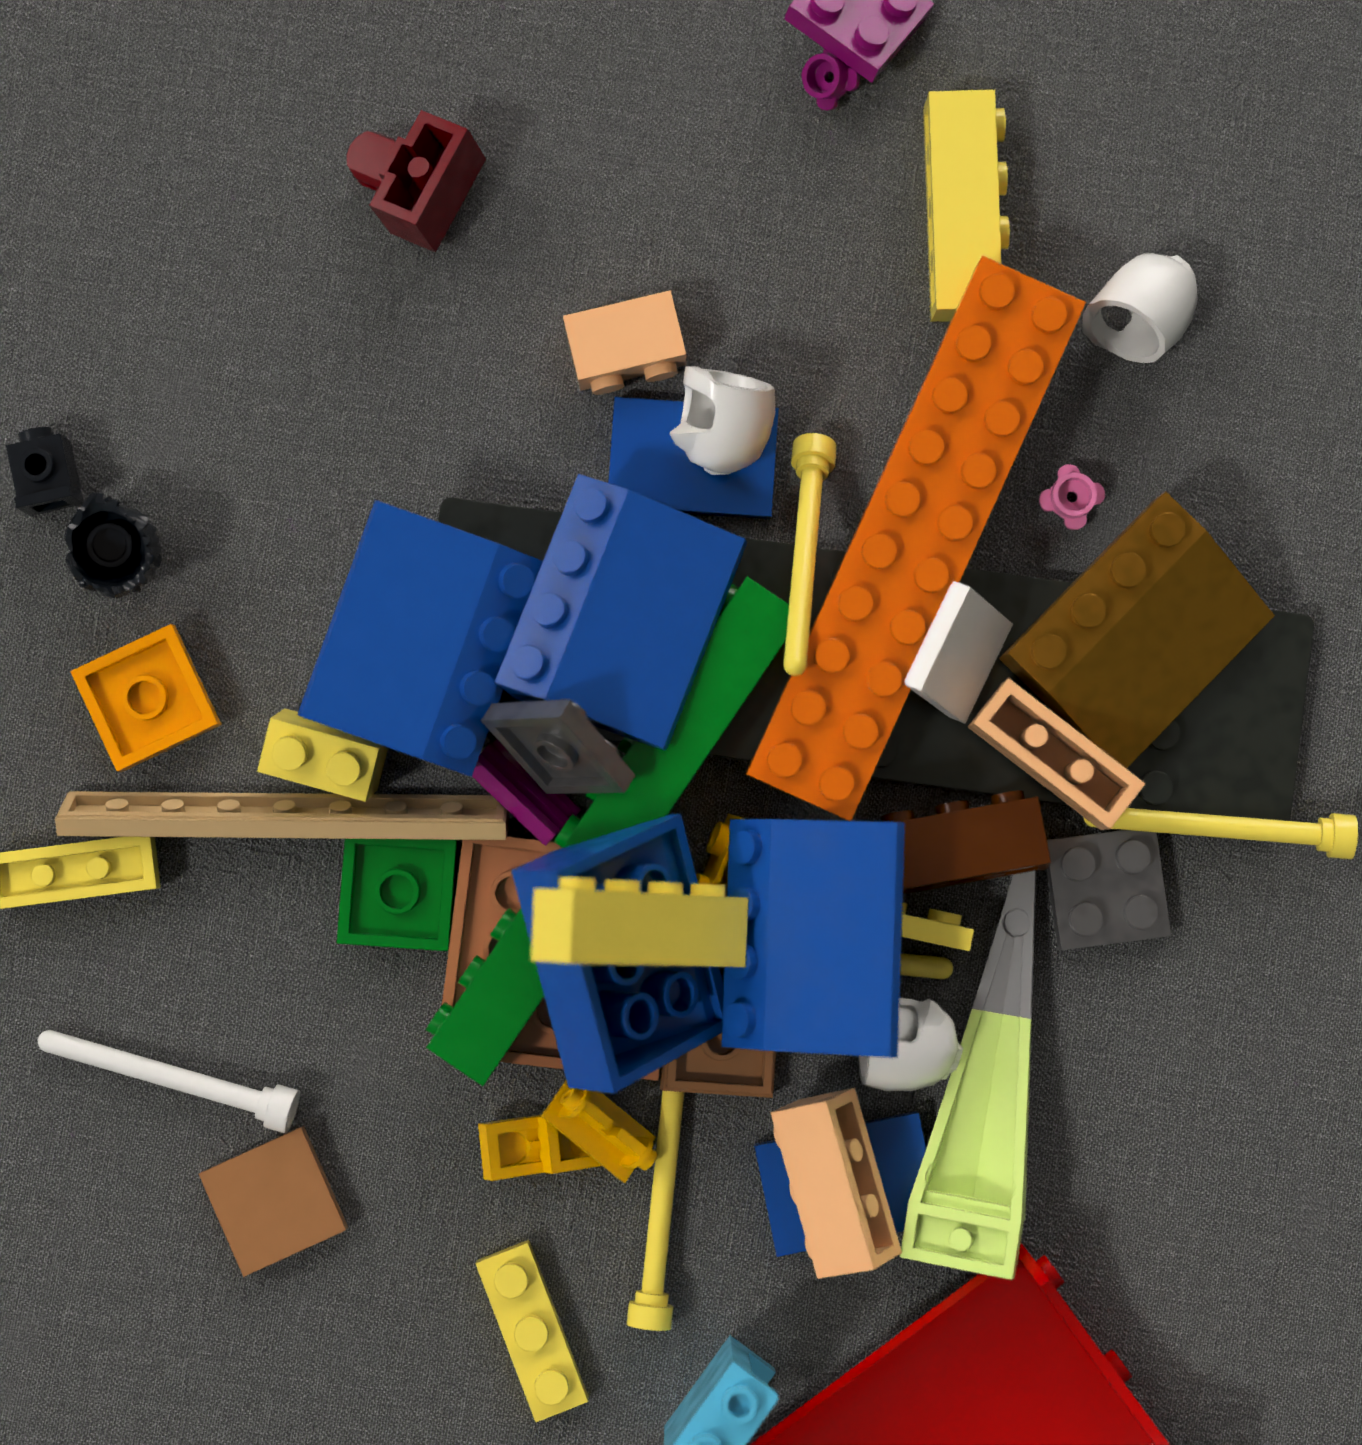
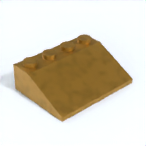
(1139, 632)

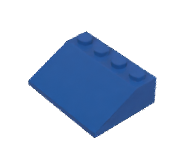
(622, 611)
(420, 638)
(817, 936)
(623, 1018)

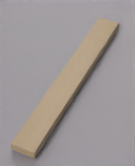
(281, 816)

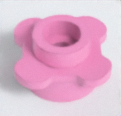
(1073, 481)

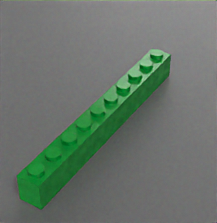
(507, 985)

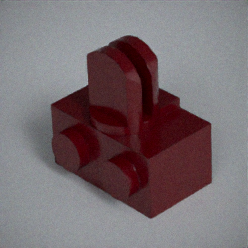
(417, 177)

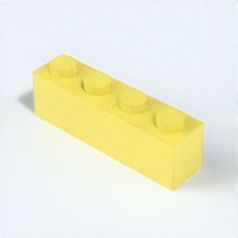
(962, 191)
(638, 927)

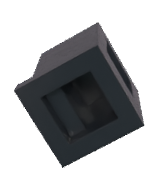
(55, 487)

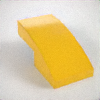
(527, 1148)

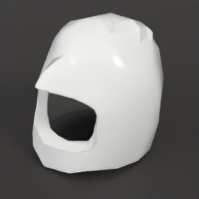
(1161, 303)
(724, 419)
(925, 1050)

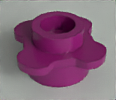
(816, 81)

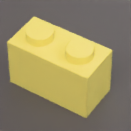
(321, 756)

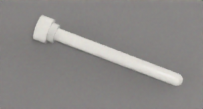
(273, 1106)

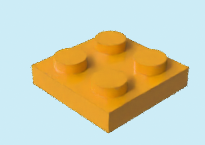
(145, 698)

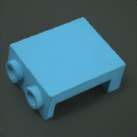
(725, 1400)

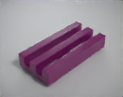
(521, 795)

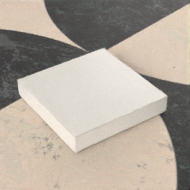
(958, 652)

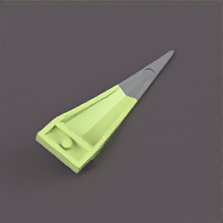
(974, 1171)

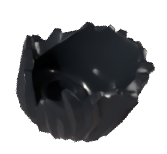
(111, 547)

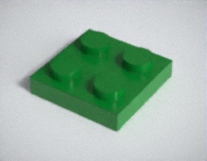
(397, 893)

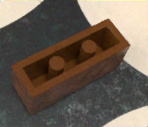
(972, 843)

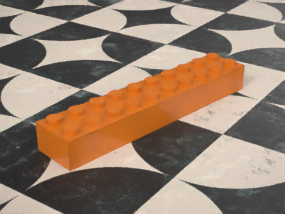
(916, 536)

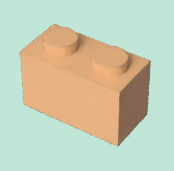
(625, 342)

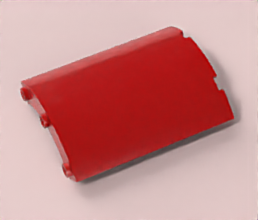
(981, 1369)

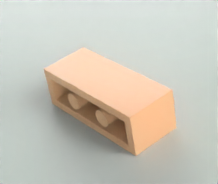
(1056, 755)
(835, 1183)

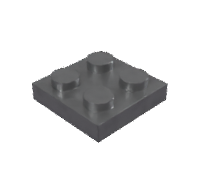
(558, 747)
(1107, 889)

